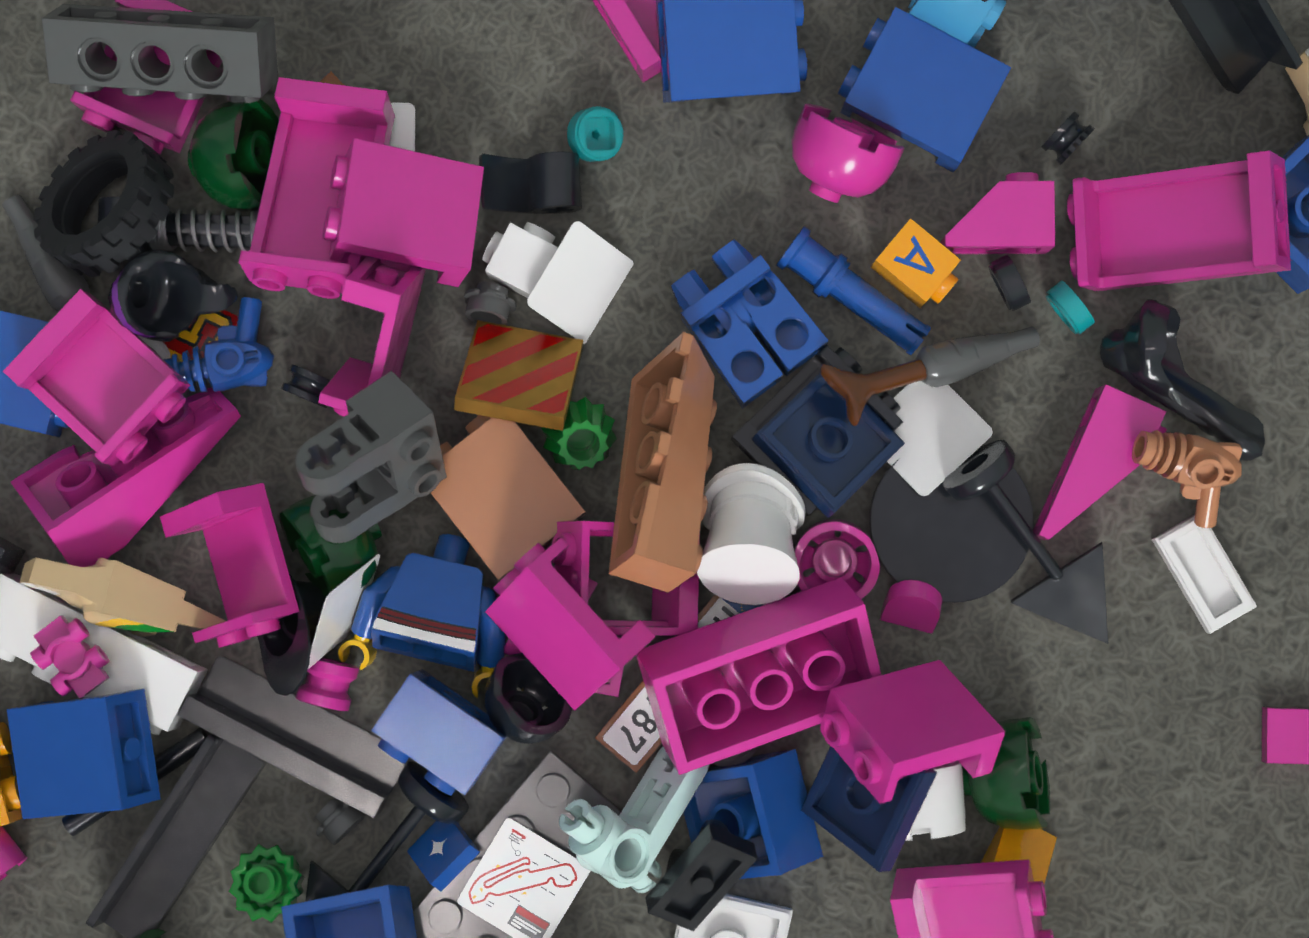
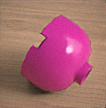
(842, 154)

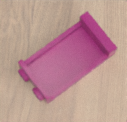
(311, 131)
(1181, 224)

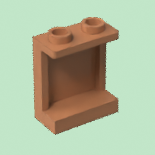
(502, 493)

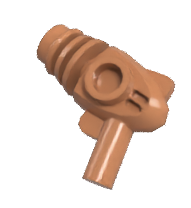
(1194, 463)

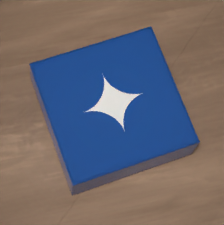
(442, 853)

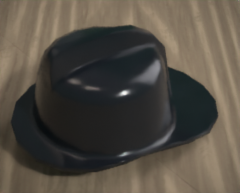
(288, 650)

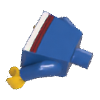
(430, 613)

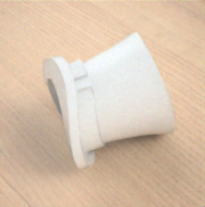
(750, 535)

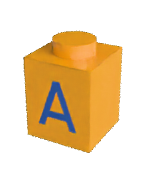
(917, 265)

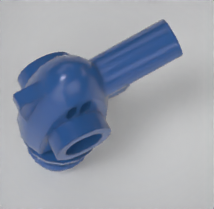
(233, 359)

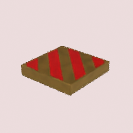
(519, 375)

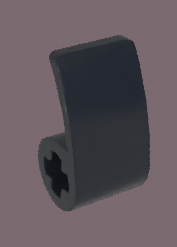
(532, 185)

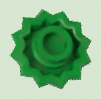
(584, 436)
(266, 882)

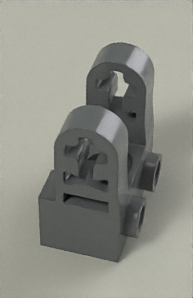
(390, 461)

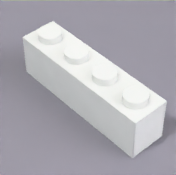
(133, 659)

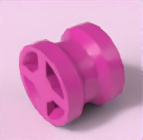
(328, 684)

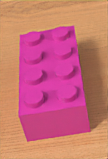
(756, 673)

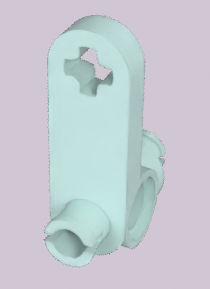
(627, 844)

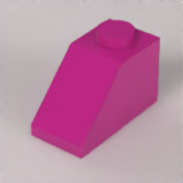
(1009, 219)

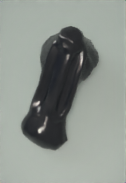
(1152, 363)

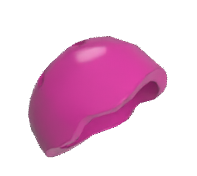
(837, 556)

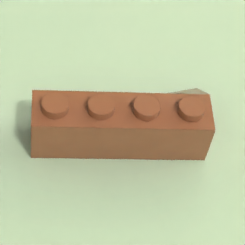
(664, 469)

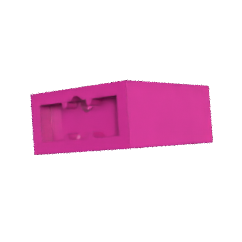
(671, 612)

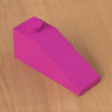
(1097, 456)

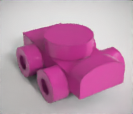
(77, 663)

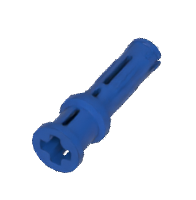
(832, 277)

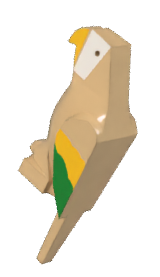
(118, 596)

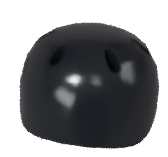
(521, 713)

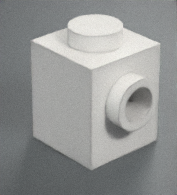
(519, 257)

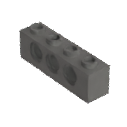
(243, 43)

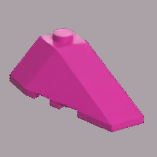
(100, 507)

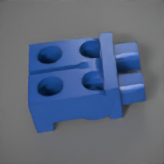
(731, 313)

